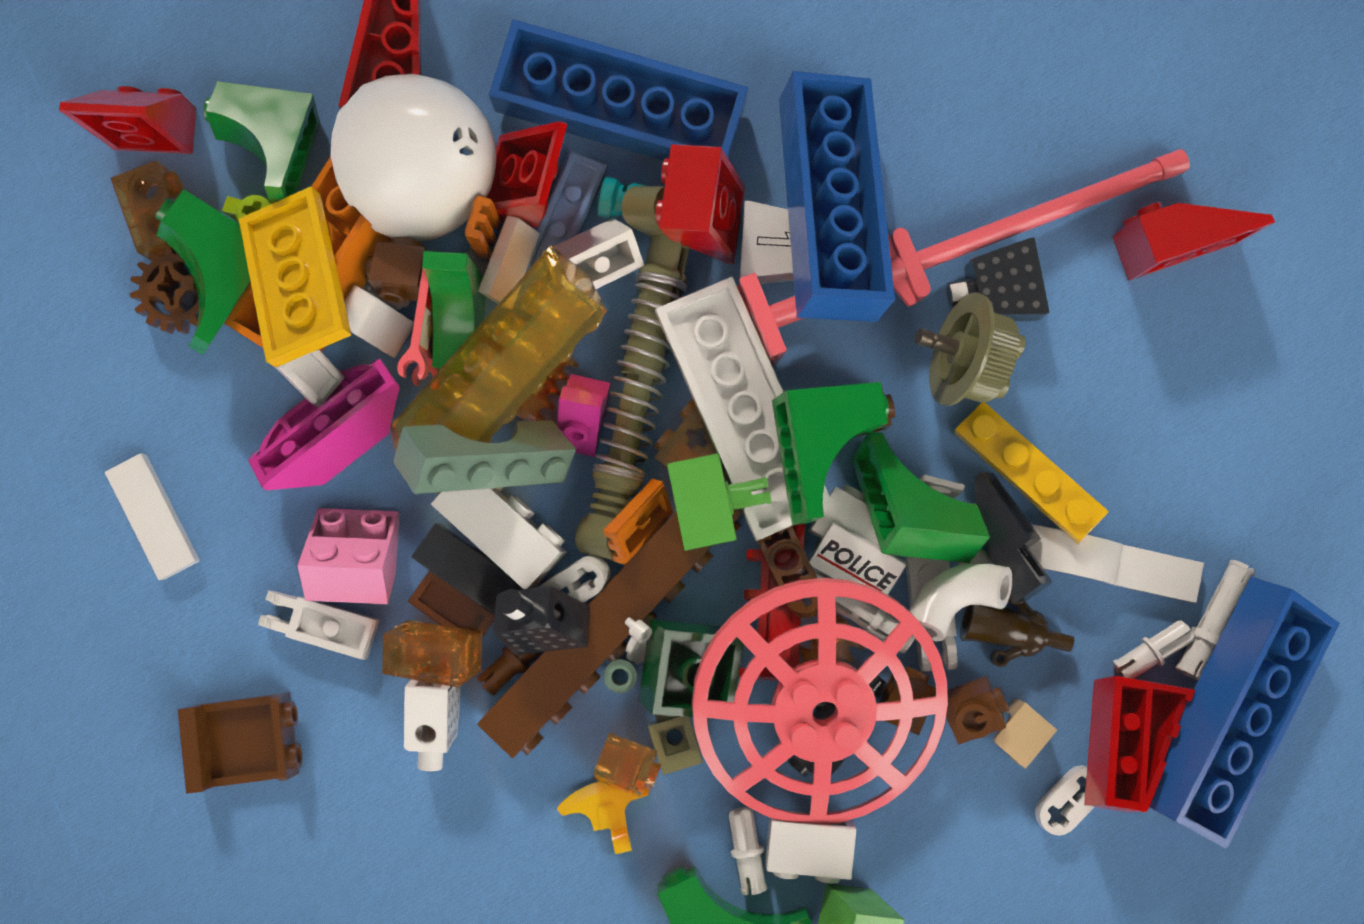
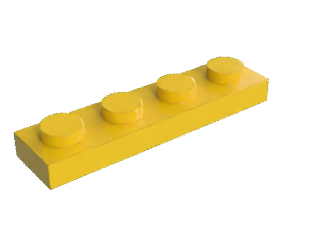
(1031, 472)

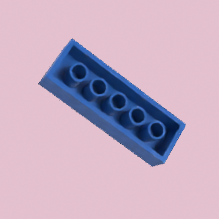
(613, 94)
(835, 198)
(1242, 708)

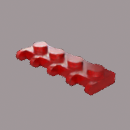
(780, 618)

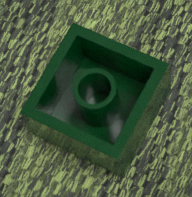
(672, 665)

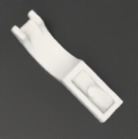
(1118, 564)

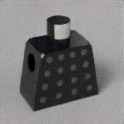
(1009, 279)
(540, 620)

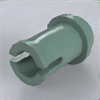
(616, 685)

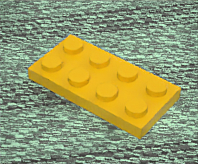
(294, 277)

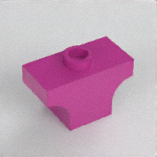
(583, 412)

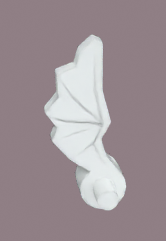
(637, 645)

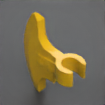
(605, 809)

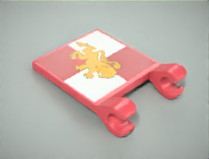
(422, 337)

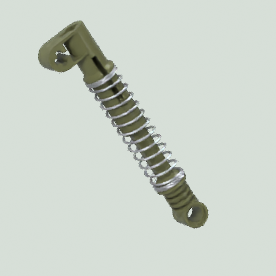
(644, 359)

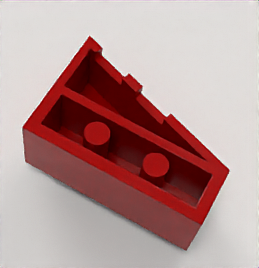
(1129, 740)

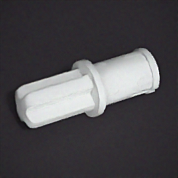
(1154, 650)
(747, 851)

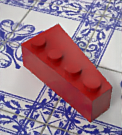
(384, 44)

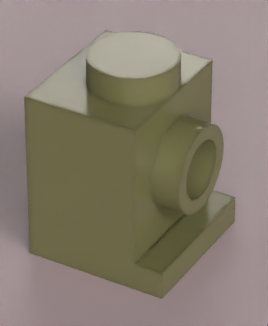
(675, 755)

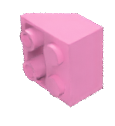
(350, 556)

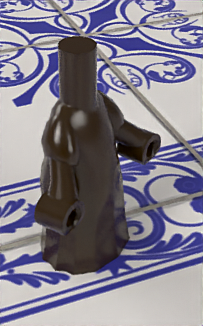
(1023, 631)

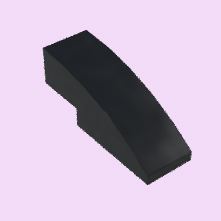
(1010, 537)
(463, 566)

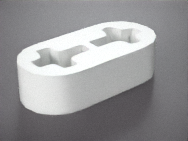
(571, 574)
(1057, 797)

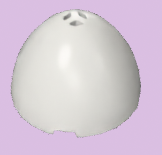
(400, 157)

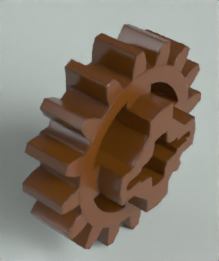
(157, 286)

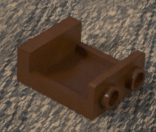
(239, 741)

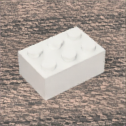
(504, 532)

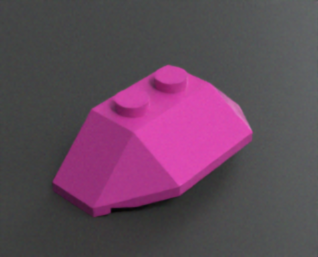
(318, 443)

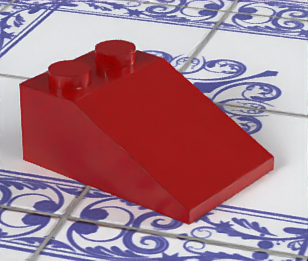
(136, 119)
(525, 171)
(701, 201)
(1180, 233)

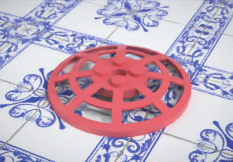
(819, 682)

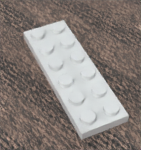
(732, 392)

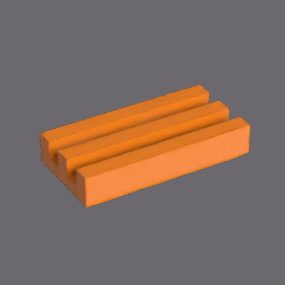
(480, 226)
(638, 521)

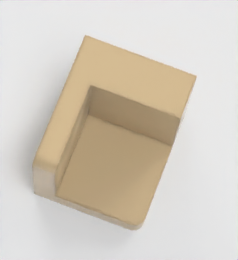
(1024, 733)

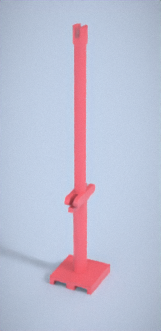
(909, 265)

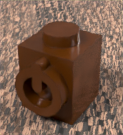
(396, 269)
(976, 710)

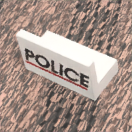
(854, 558)

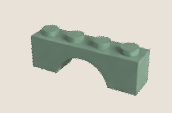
(443, 461)

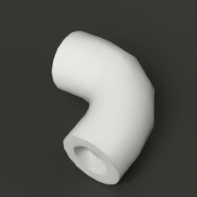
(958, 588)

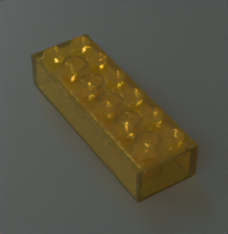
(509, 352)

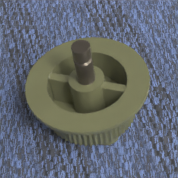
(972, 352)

